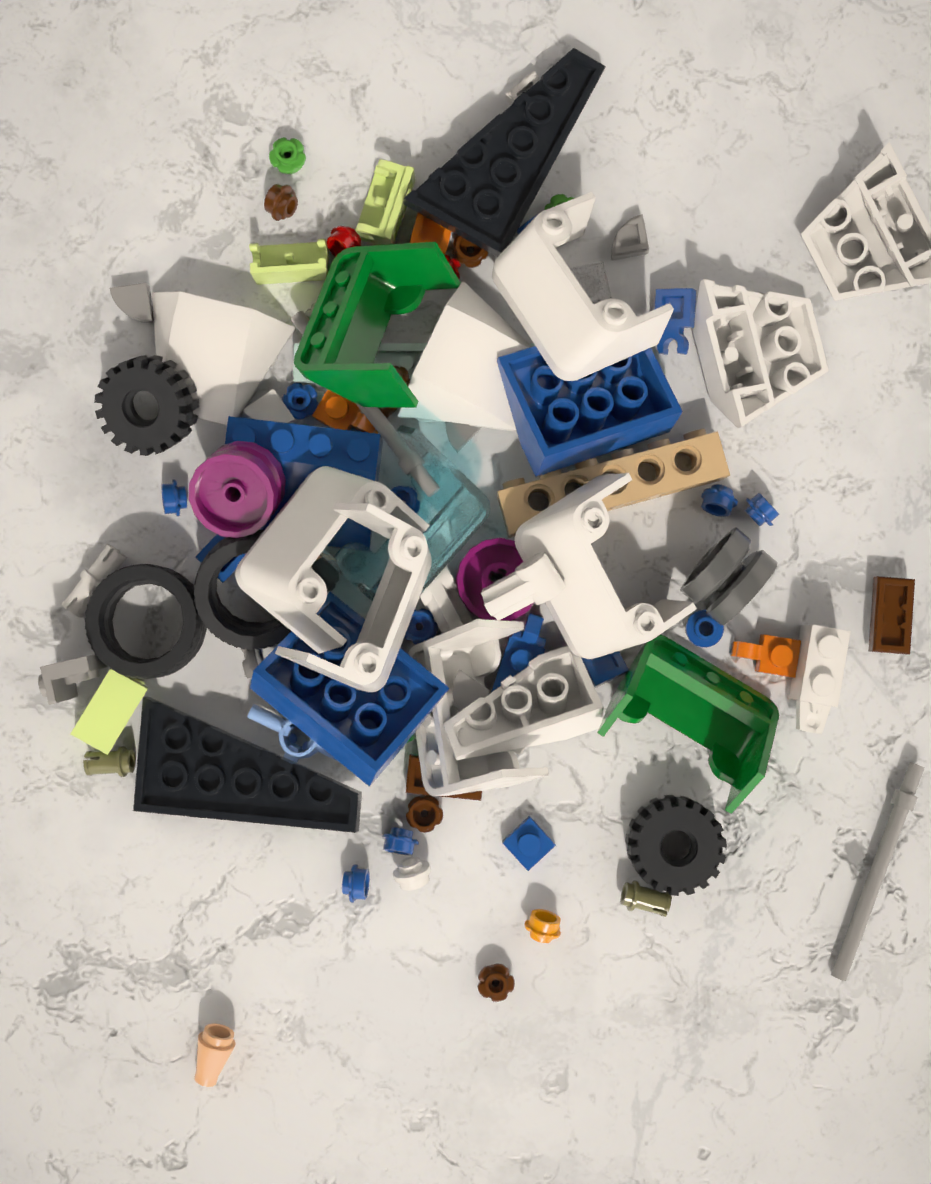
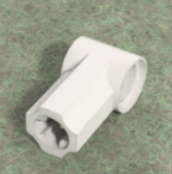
(531, 582)
(445, 602)

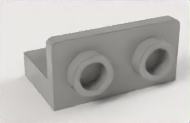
(60, 679)

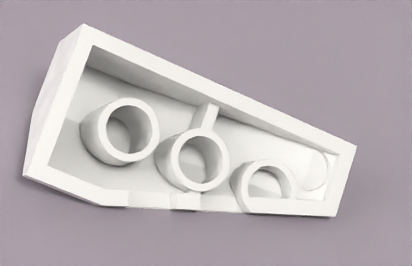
(535, 707)

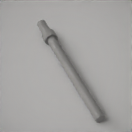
(409, 459)
(903, 802)

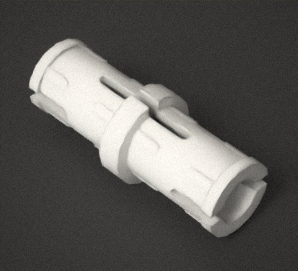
(104, 565)

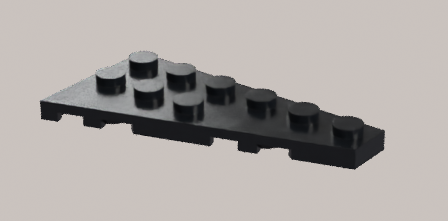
(502, 167)
(212, 774)

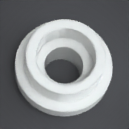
(412, 873)

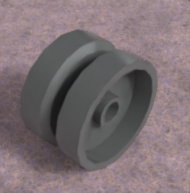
(732, 580)

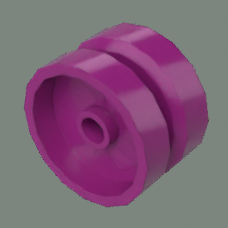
(237, 489)
(478, 567)

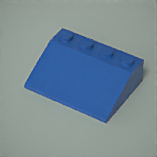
(586, 417)
(307, 448)
(350, 724)

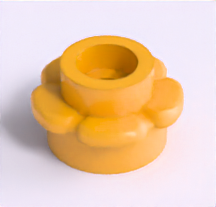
(543, 925)

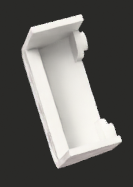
(555, 308)
(279, 562)
(588, 607)
(477, 653)
(373, 656)

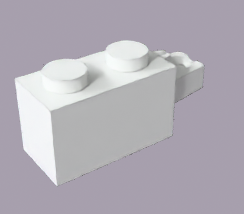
(818, 675)

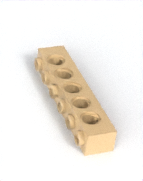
(707, 467)

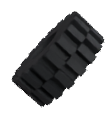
(170, 392)
(646, 844)

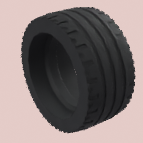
(216, 616)
(101, 630)

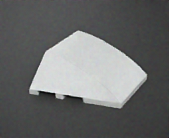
(872, 234)
(219, 347)
(755, 348)
(459, 366)

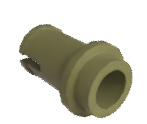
(119, 761)
(645, 899)

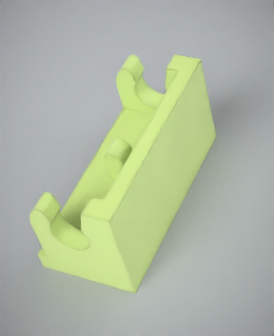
(384, 203)
(289, 262)
(109, 711)

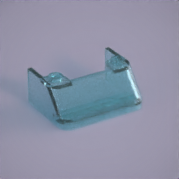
(451, 512)

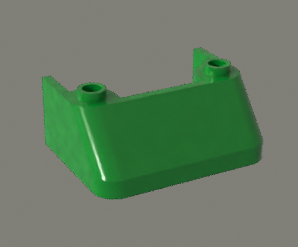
(353, 314)
(702, 705)

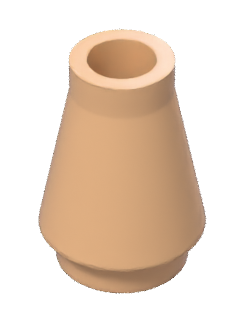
(213, 1051)

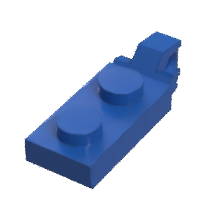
(521, 649)

